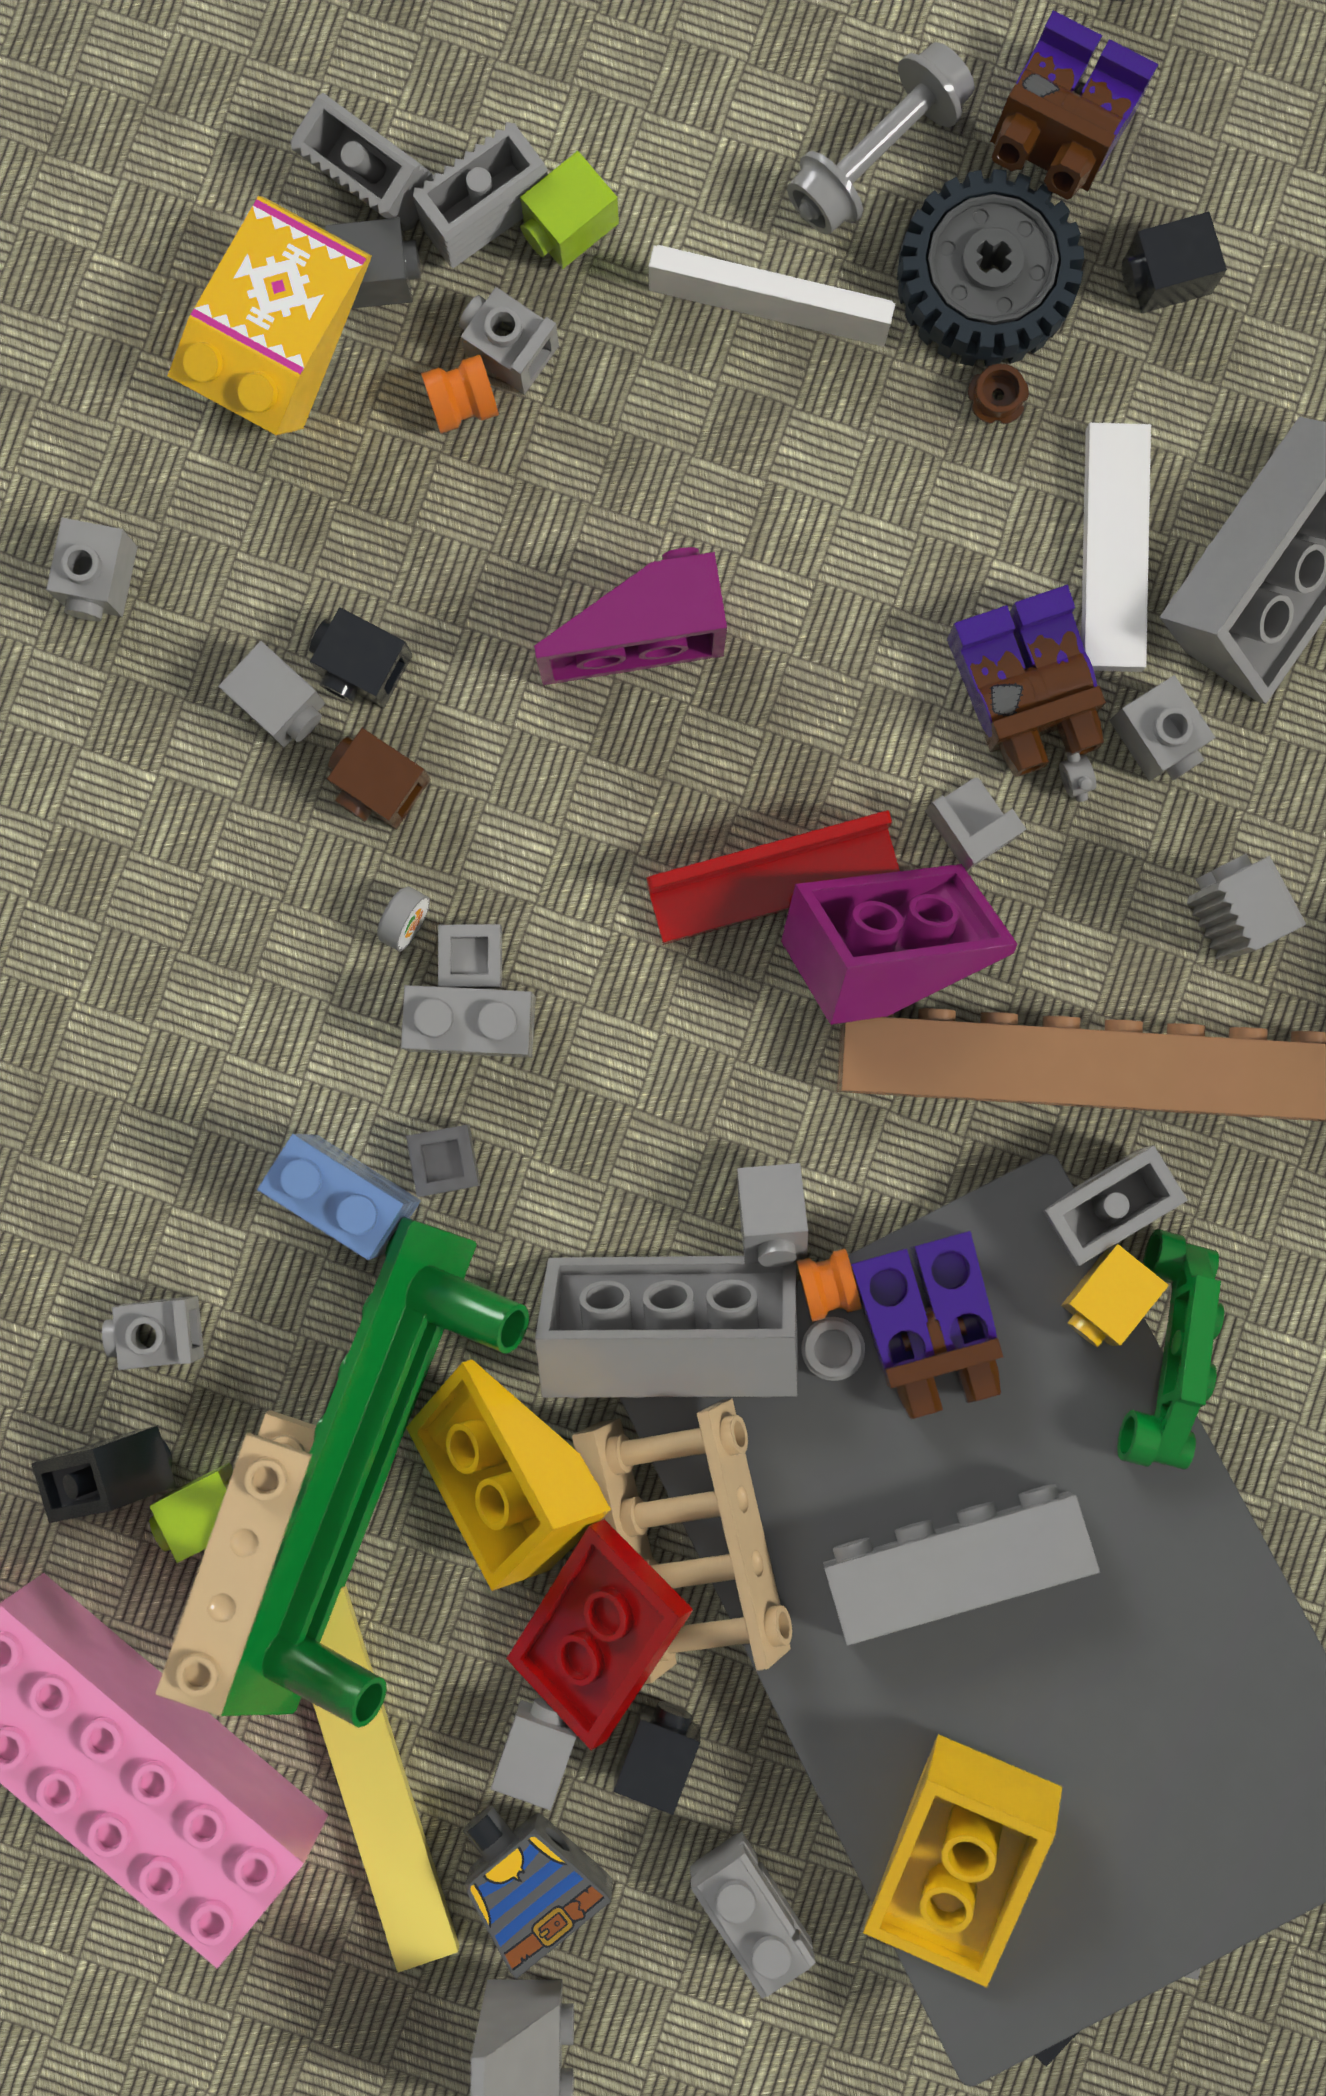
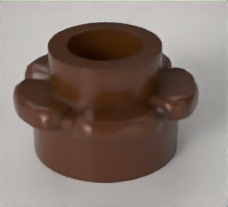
(998, 378)

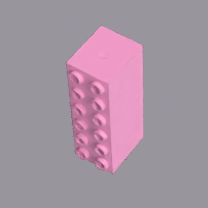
(140, 1779)

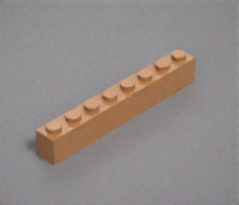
(1086, 1066)

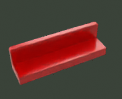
(764, 877)

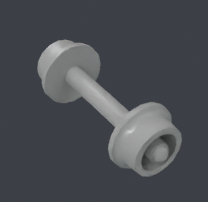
(935, 86)

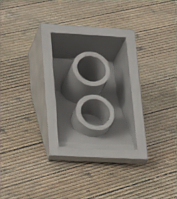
(522, 2040)

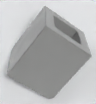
(973, 823)

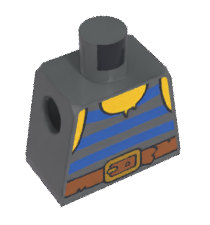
(531, 1886)

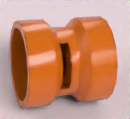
(460, 393)

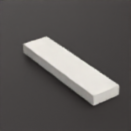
(770, 295)
(1116, 546)

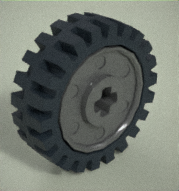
(984, 226)

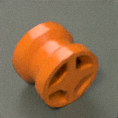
(829, 1285)

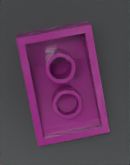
(651, 620)
(890, 938)

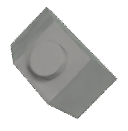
(1114, 1204)

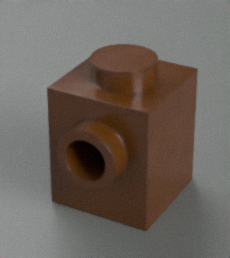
(375, 779)

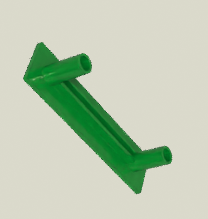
(352, 1453)

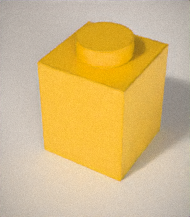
(1112, 1297)

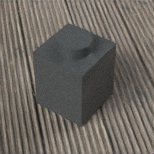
(392, 260)

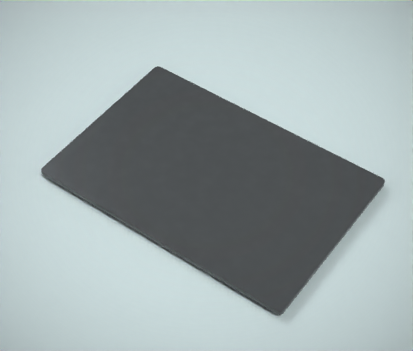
(1157, 1693)

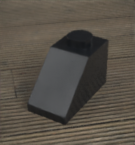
(104, 1475)

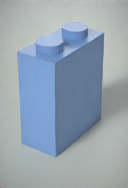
(337, 1194)

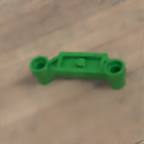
(1186, 1368)

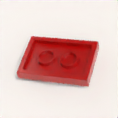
(598, 1633)

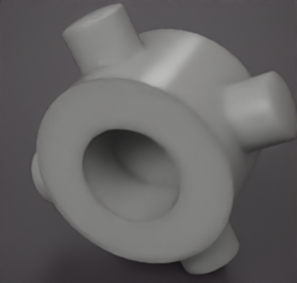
(1077, 776)

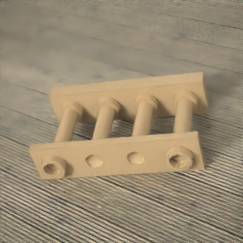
(725, 1441)
(237, 1563)

